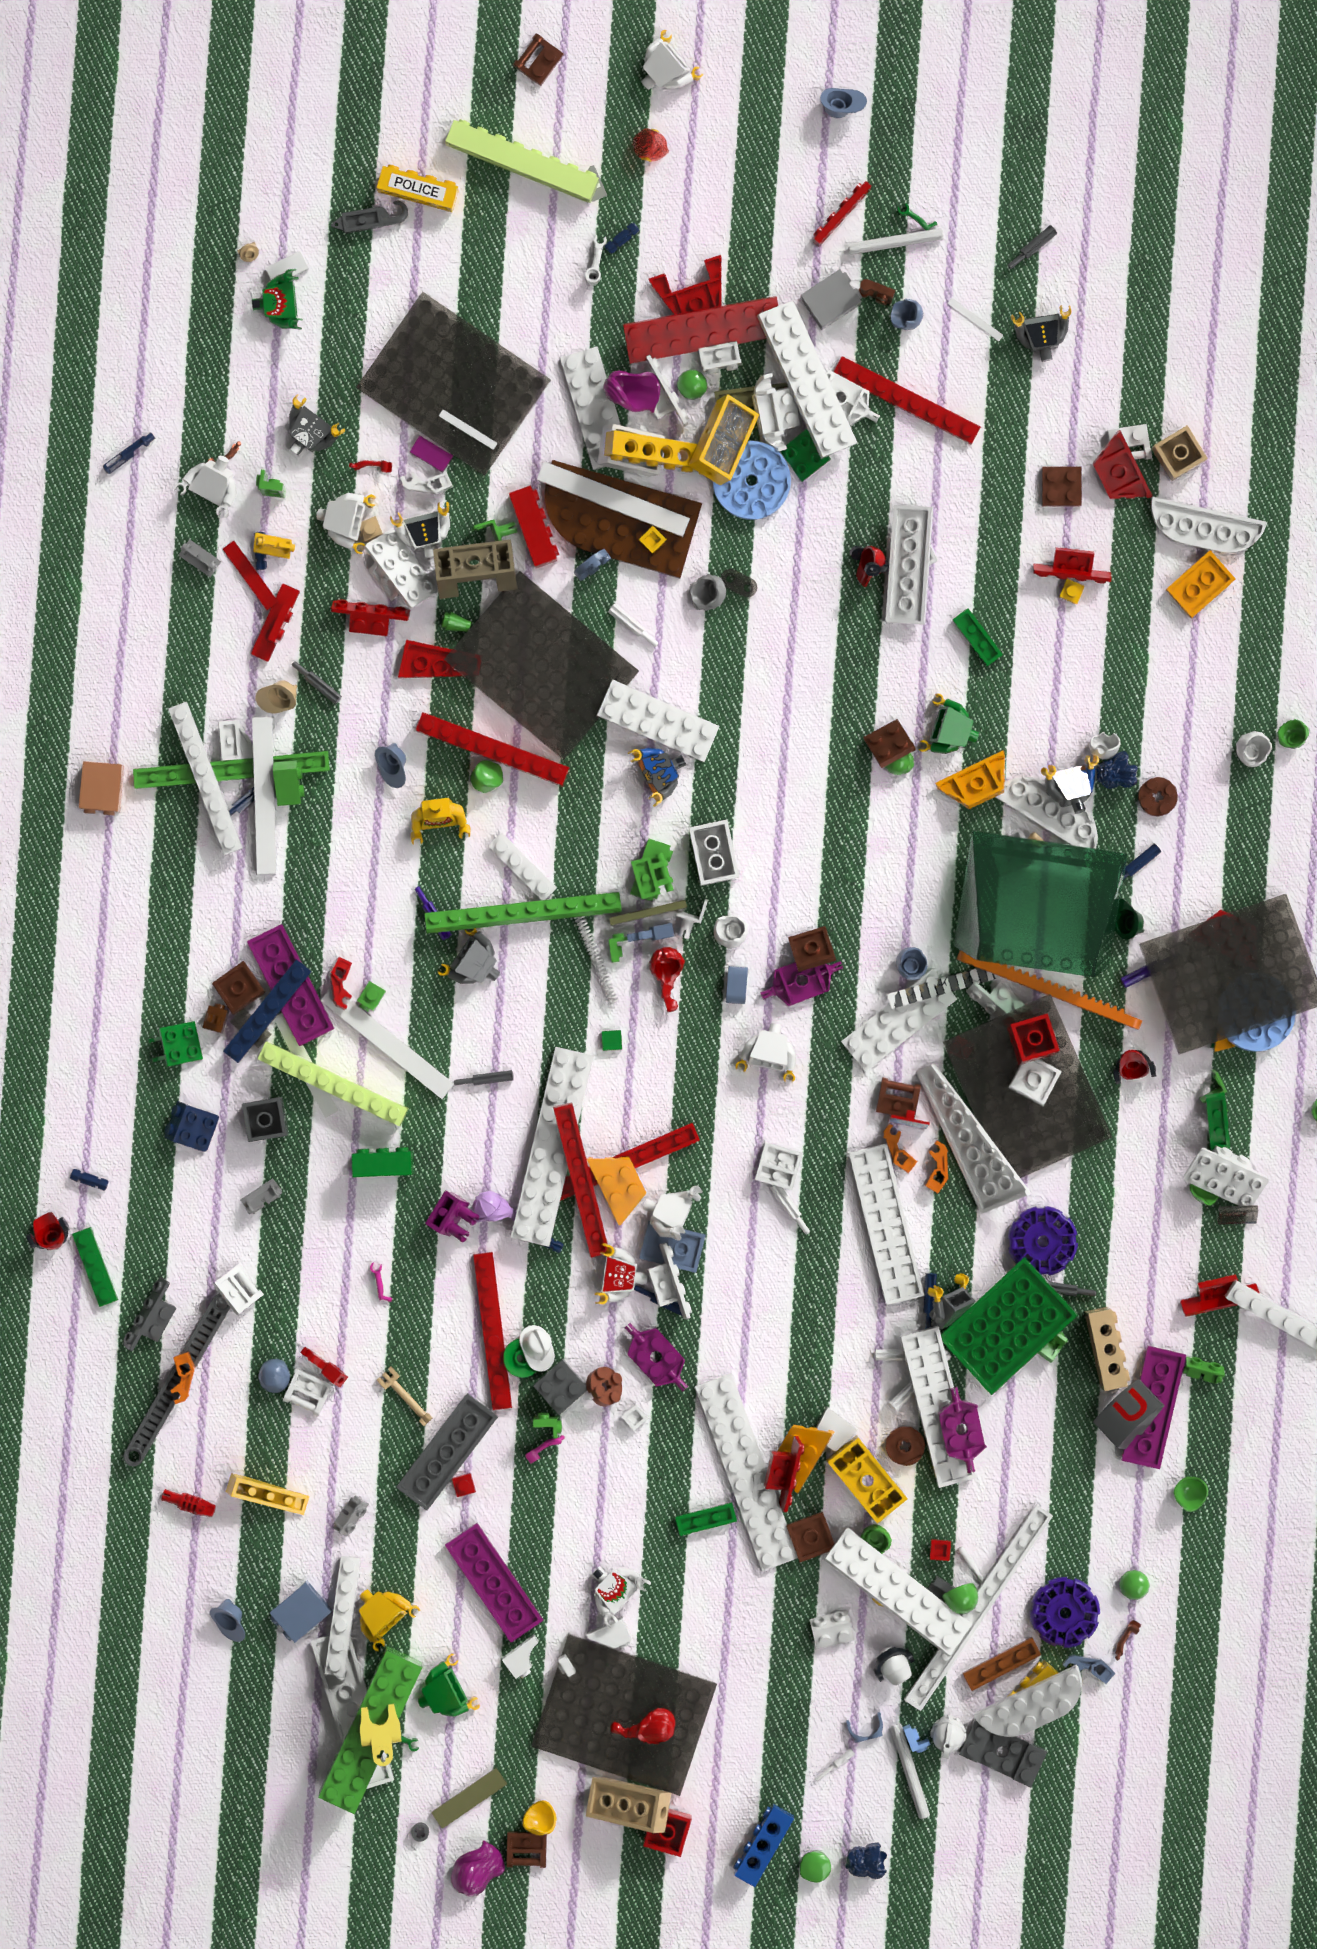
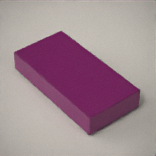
(431, 454)

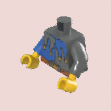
(659, 771)
(1071, 785)

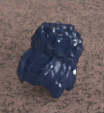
(1117, 772)
(866, 1861)

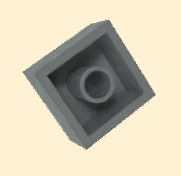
(265, 1119)
(560, 1386)

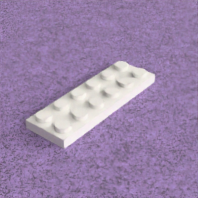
(593, 408)
(909, 564)
(657, 720)
(893, 1026)

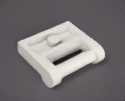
(1135, 436)
(234, 1293)
(309, 1386)

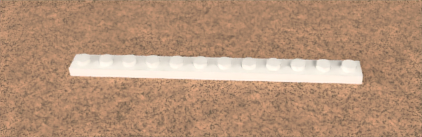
(987, 1595)

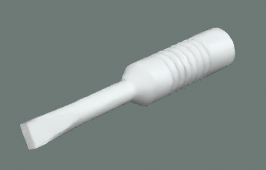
(970, 1563)
(837, 1763)

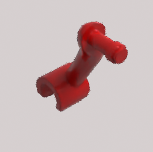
(385, 466)

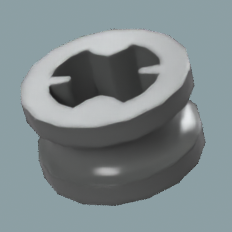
(414, 1832)

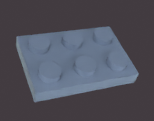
(685, 1251)

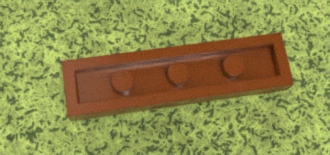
(1001, 1663)

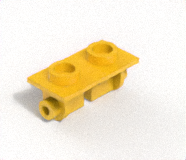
(273, 545)

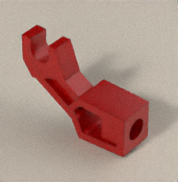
(338, 991)
(329, 1370)

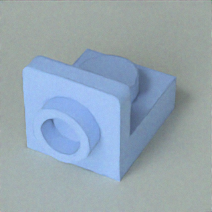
(912, 1736)

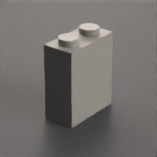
(831, 299)

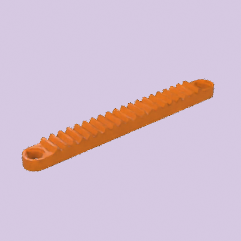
(1056, 992)

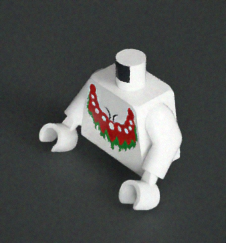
(615, 1590)

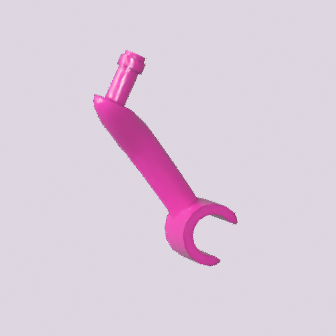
(380, 1289)
(533, 1455)

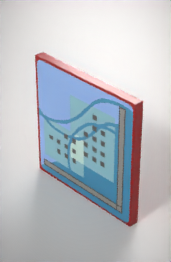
(909, 1120)

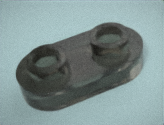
(739, 582)

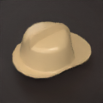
(277, 697)

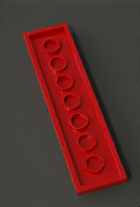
(696, 330)

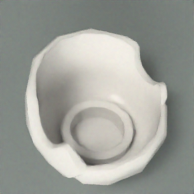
(1104, 746)

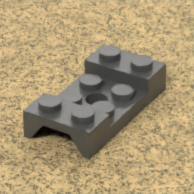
(1020, 1762)

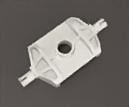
(857, 399)

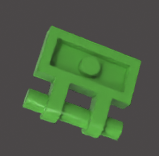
(646, 877)

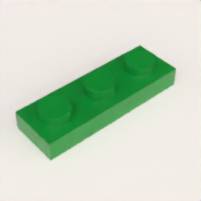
(977, 637)
(1217, 1120)
(706, 1519)

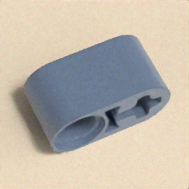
(736, 985)

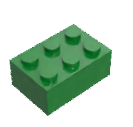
(382, 1162)

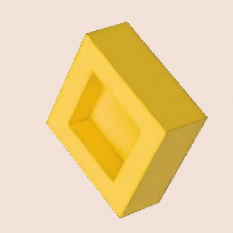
(652, 539)
(1071, 591)

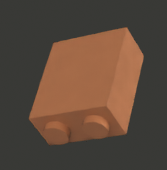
(101, 787)

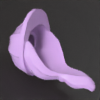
(492, 1207)

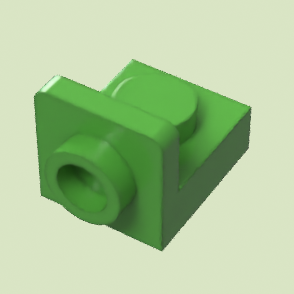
(615, 950)
(371, 997)

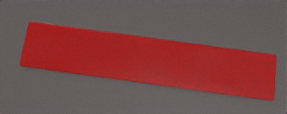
(250, 575)

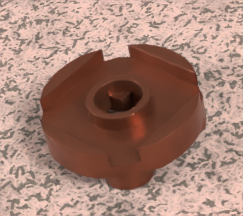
(1148, 802)
(612, 1381)
(906, 1434)

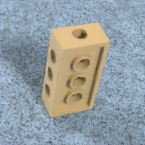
(1095, 1320)
(628, 1804)

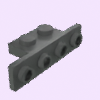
(153, 1316)

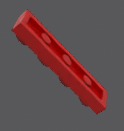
(835, 219)

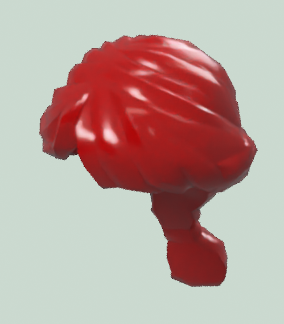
(666, 967)
(653, 1729)

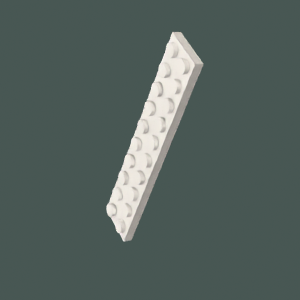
(547, 1158)
(746, 1471)

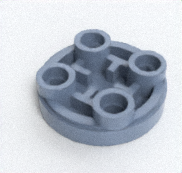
(592, 564)

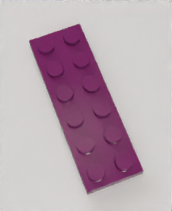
(304, 1010)
(1162, 1376)
(494, 1582)

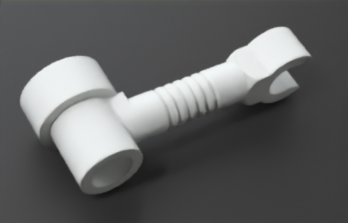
(594, 270)

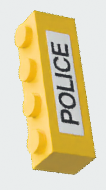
(417, 188)

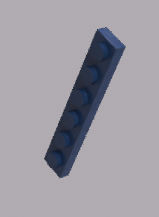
(267, 1011)

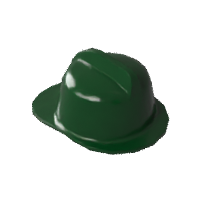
(1129, 921)

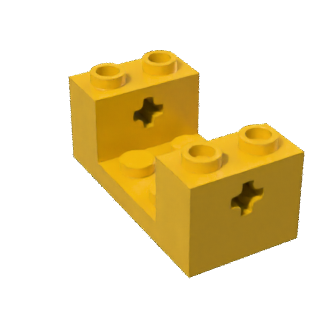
(856, 1461)

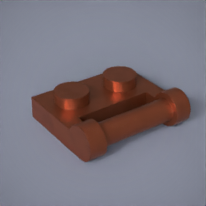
(543, 64)
(880, 292)
(895, 1104)
(526, 1843)

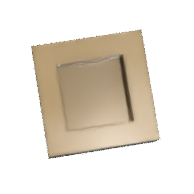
(370, 529)

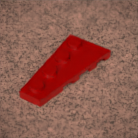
(425, 661)

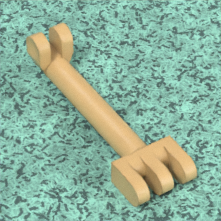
(391, 1381)

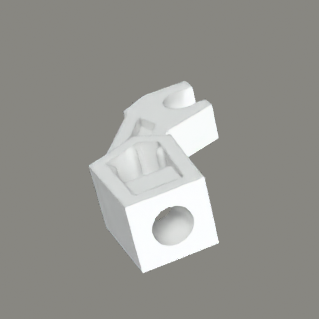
(417, 484)

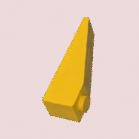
(266, 1494)

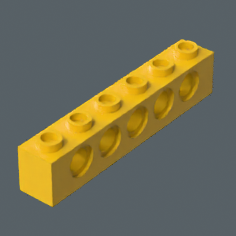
(615, 448)

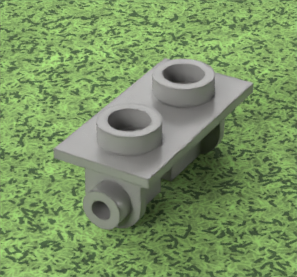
(199, 558)
(266, 1193)
(346, 1523)

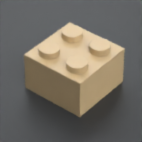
(1179, 453)

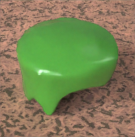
(486, 776)
(815, 1866)

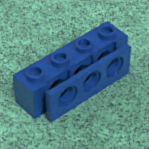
(752, 1872)

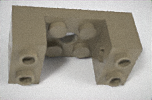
(494, 560)

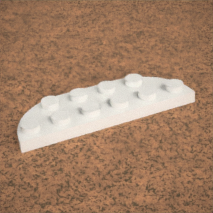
(1205, 527)
(1030, 799)
(1033, 1705)

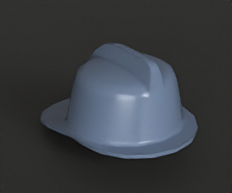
(842, 101)
(391, 764)
(228, 1620)

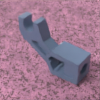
(655, 933)
(1089, 1663)

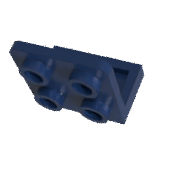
(191, 1126)

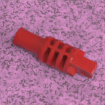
(189, 1503)

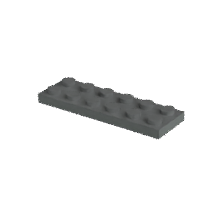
(447, 1451)

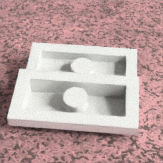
(778, 1166)

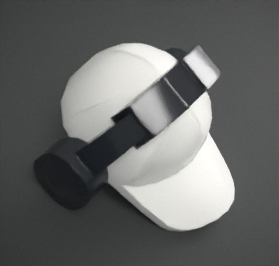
(893, 1665)

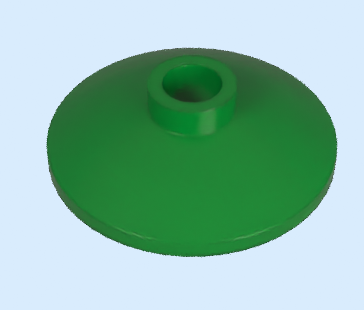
(513, 1366)

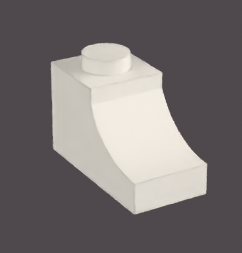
(519, 1658)

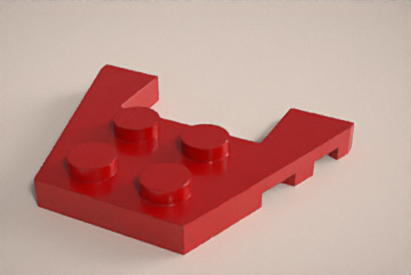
(695, 297)

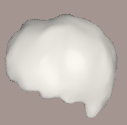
(1253, 748)
(730, 931)

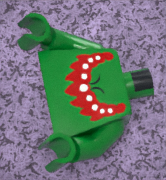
(280, 301)

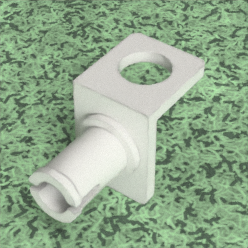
(689, 920)

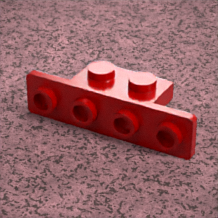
(1072, 564)
(370, 618)
(275, 622)
(1211, 1296)
(783, 1471)

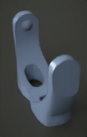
(878, 1733)

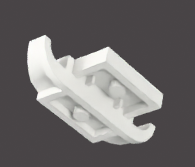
(776, 411)

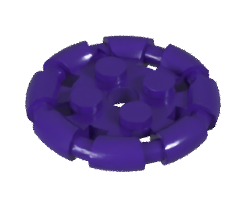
(1047, 1229)
(1059, 1601)

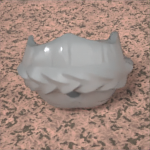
(707, 592)

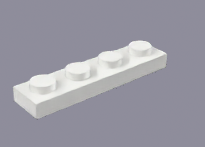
(522, 867)

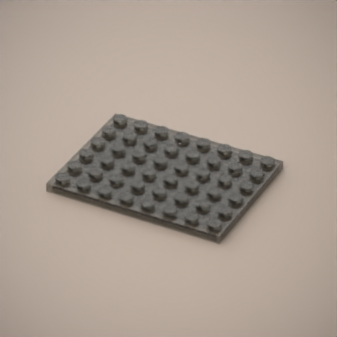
(451, 366)
(540, 665)
(1231, 973)
(1020, 1128)
(623, 1690)

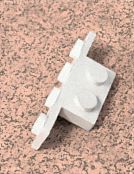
(667, 400)
(998, 1002)
(666, 1283)

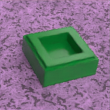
(612, 1040)

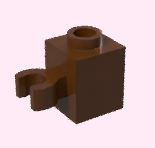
(216, 1018)

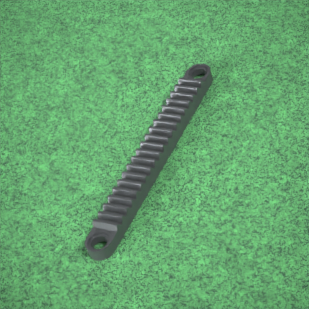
(165, 1399)

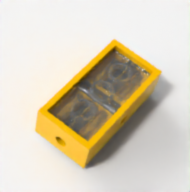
(723, 439)

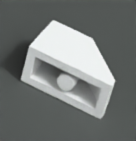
(613, 1637)

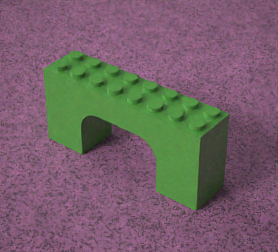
(354, 1764)

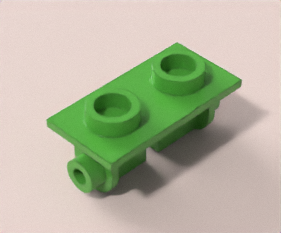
(1212, 1371)

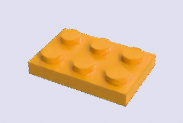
(1200, 584)

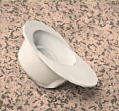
(537, 1348)

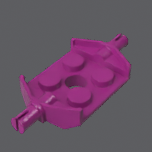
(790, 992)
(661, 1372)
(971, 1442)

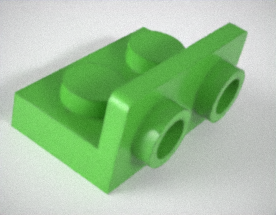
(270, 488)

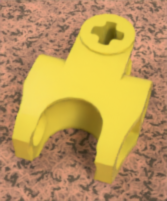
(381, 1735)

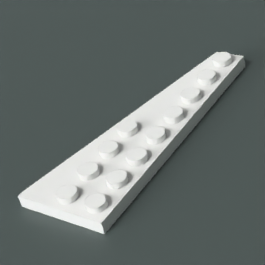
(981, 1162)

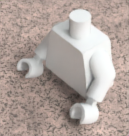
(212, 482)
(671, 1212)

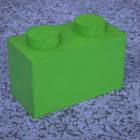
(287, 783)

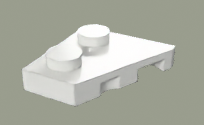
(234, 741)

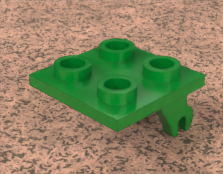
(803, 456)
(179, 1044)

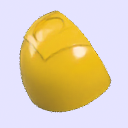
(540, 1818)

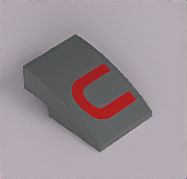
(1128, 1414)

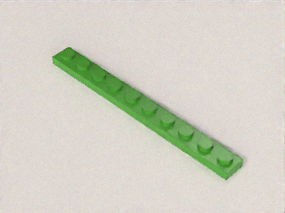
(224, 770)
(523, 912)

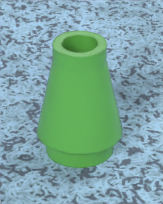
(455, 622)

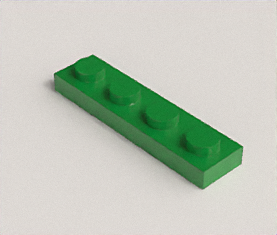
(95, 1266)

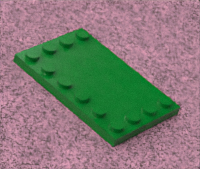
(1008, 1326)

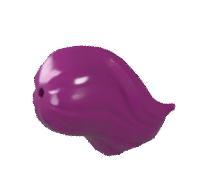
(633, 391)
(476, 1868)

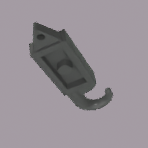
(369, 219)

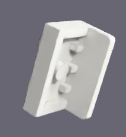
(720, 357)
(832, 1629)

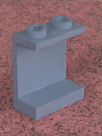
(300, 1612)

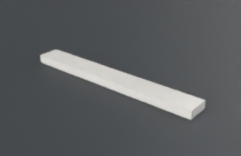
(613, 499)
(264, 795)
(391, 1045)

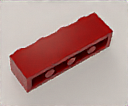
(533, 526)

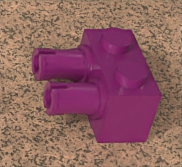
(448, 1213)

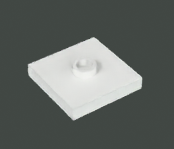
(1035, 1081)

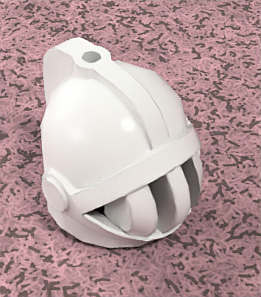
(948, 1734)

